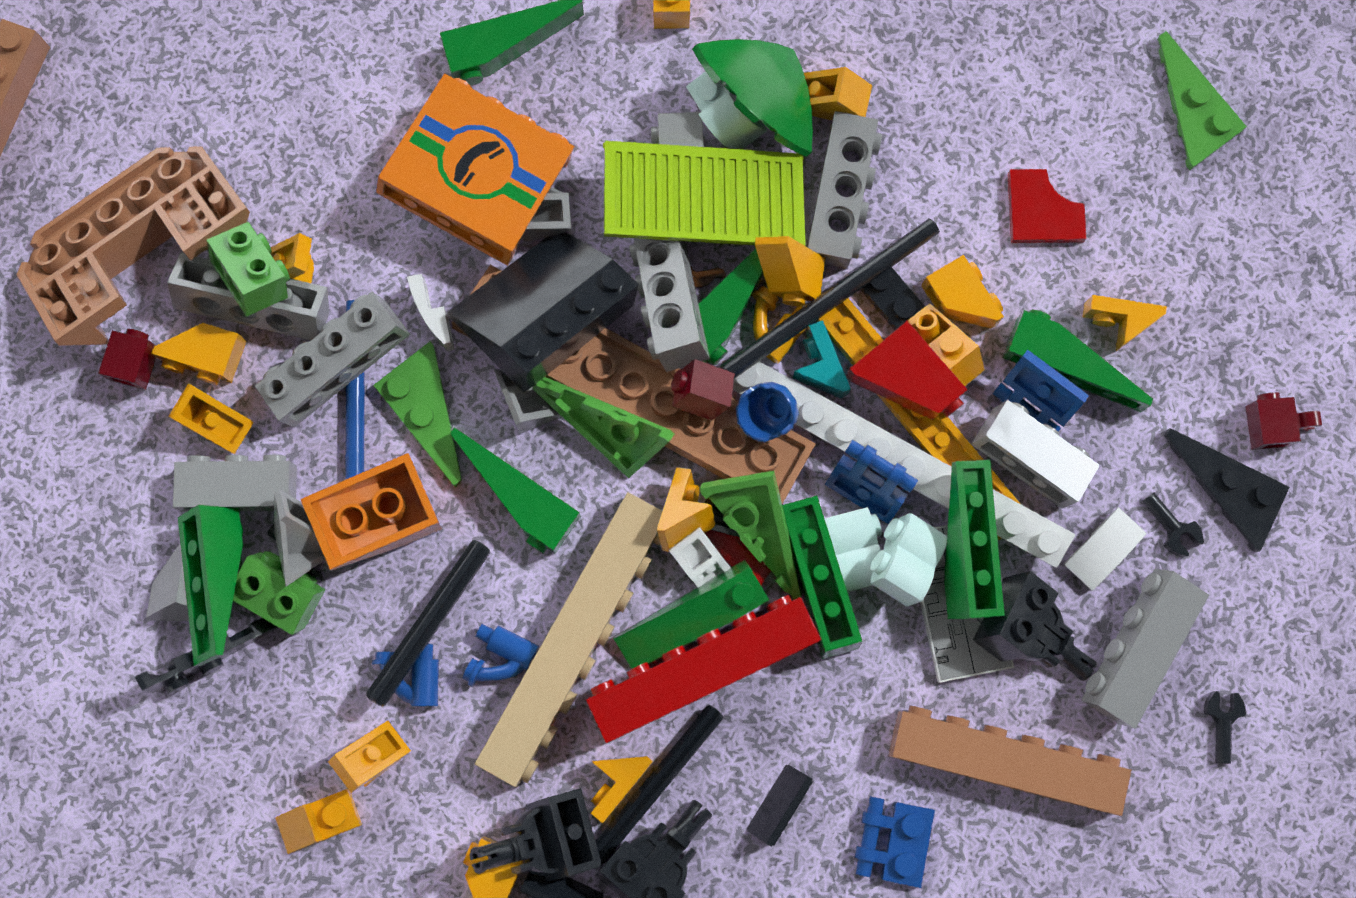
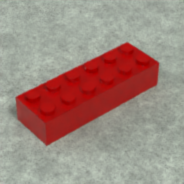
(703, 669)

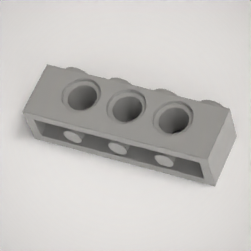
(846, 134)
(200, 290)
(686, 340)

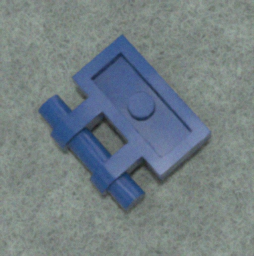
(1042, 387)
(866, 488)
(906, 844)

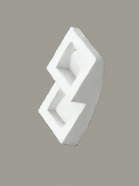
(435, 318)
(1105, 548)
(699, 557)

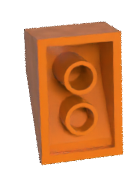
(371, 513)

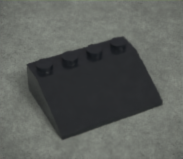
(545, 307)

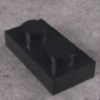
(892, 298)

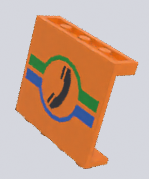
(474, 168)

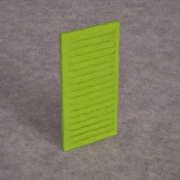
(701, 193)

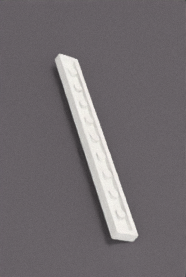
(841, 426)

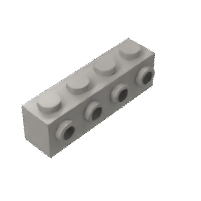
(331, 359)
(1144, 647)

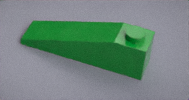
(491, 44)
(726, 304)
(1072, 359)
(535, 509)
(972, 549)
(211, 562)
(821, 578)
(693, 615)

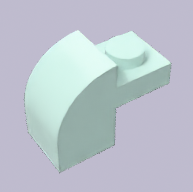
(721, 115)

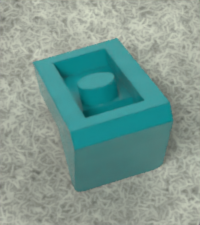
(827, 371)

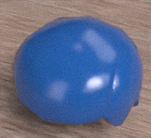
(767, 411)

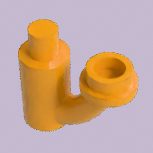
(767, 301)

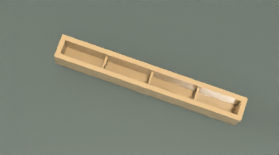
(570, 643)

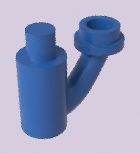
(507, 645)
(424, 678)

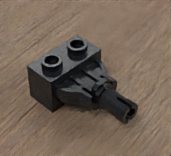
(1032, 628)
(550, 838)
(653, 866)

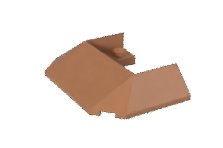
(118, 226)

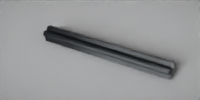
(427, 623)
(657, 781)

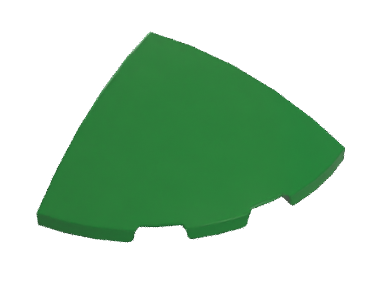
(766, 86)

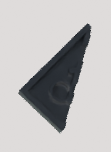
(1243, 493)
(183, 666)

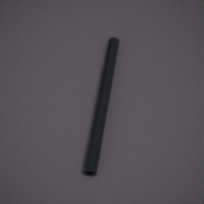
(831, 298)

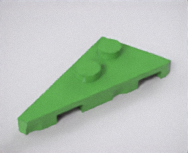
(1202, 113)
(418, 399)
(617, 434)
(756, 512)

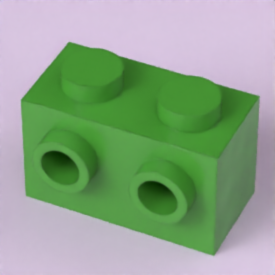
(248, 268)
(263, 591)

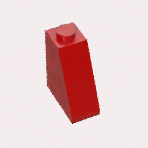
(909, 374)

